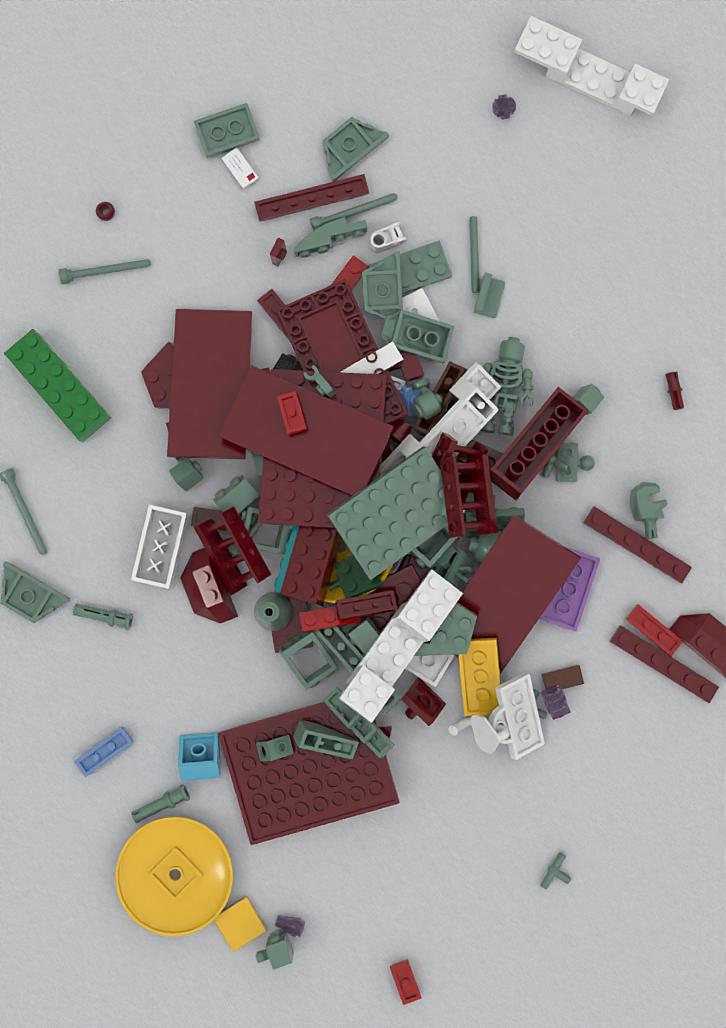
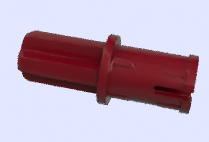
(674, 390)

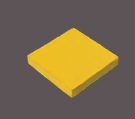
(240, 923)

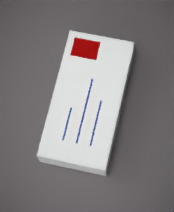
(240, 168)

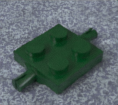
(353, 579)

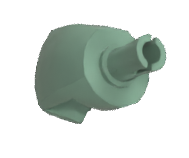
(645, 510)

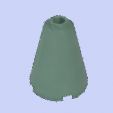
(281, 609)

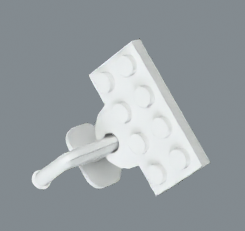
(511, 723)

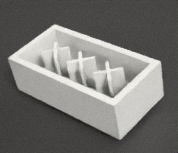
(160, 547)

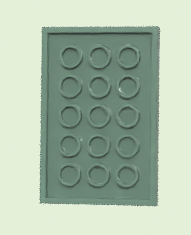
(393, 513)

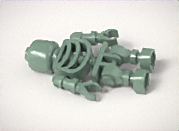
(510, 354)

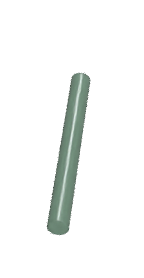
(474, 254)

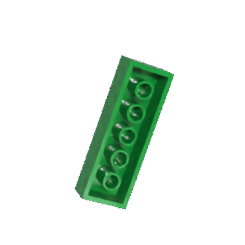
(57, 385)

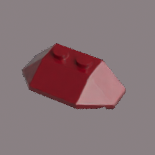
(206, 589)
(705, 637)

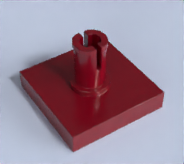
(422, 702)

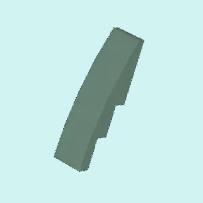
(367, 732)

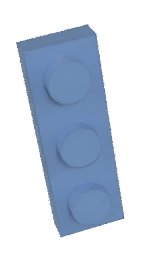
(104, 751)

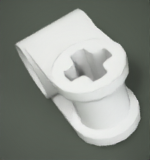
(391, 237)

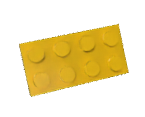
(480, 676)

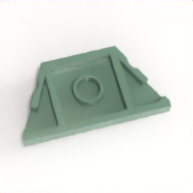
(350, 145)
(383, 287)
(28, 595)

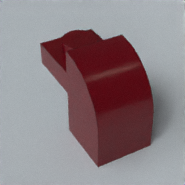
(409, 366)

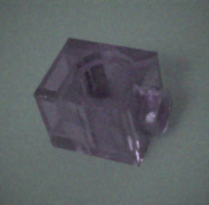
(555, 702)

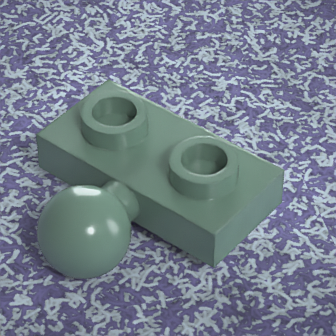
(569, 453)

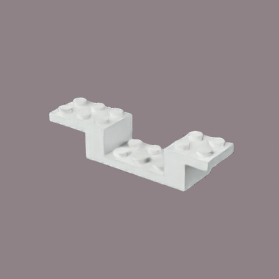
(588, 73)
(461, 421)
(396, 645)

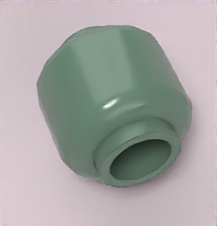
(427, 405)

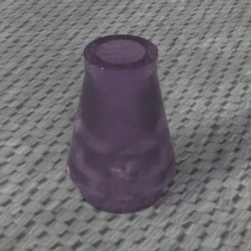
(291, 925)

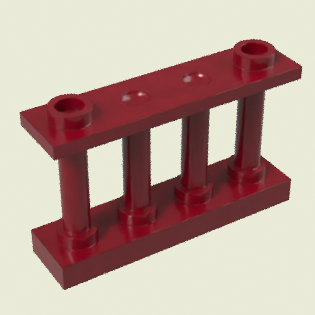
(446, 447)
(482, 493)
(221, 557)

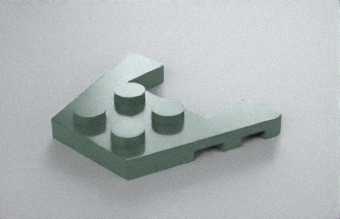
(452, 635)

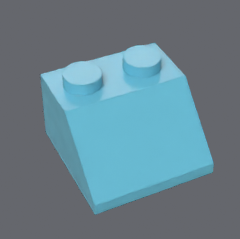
(199, 756)

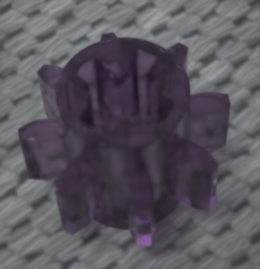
(504, 106)

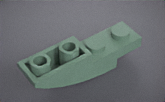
(321, 238)

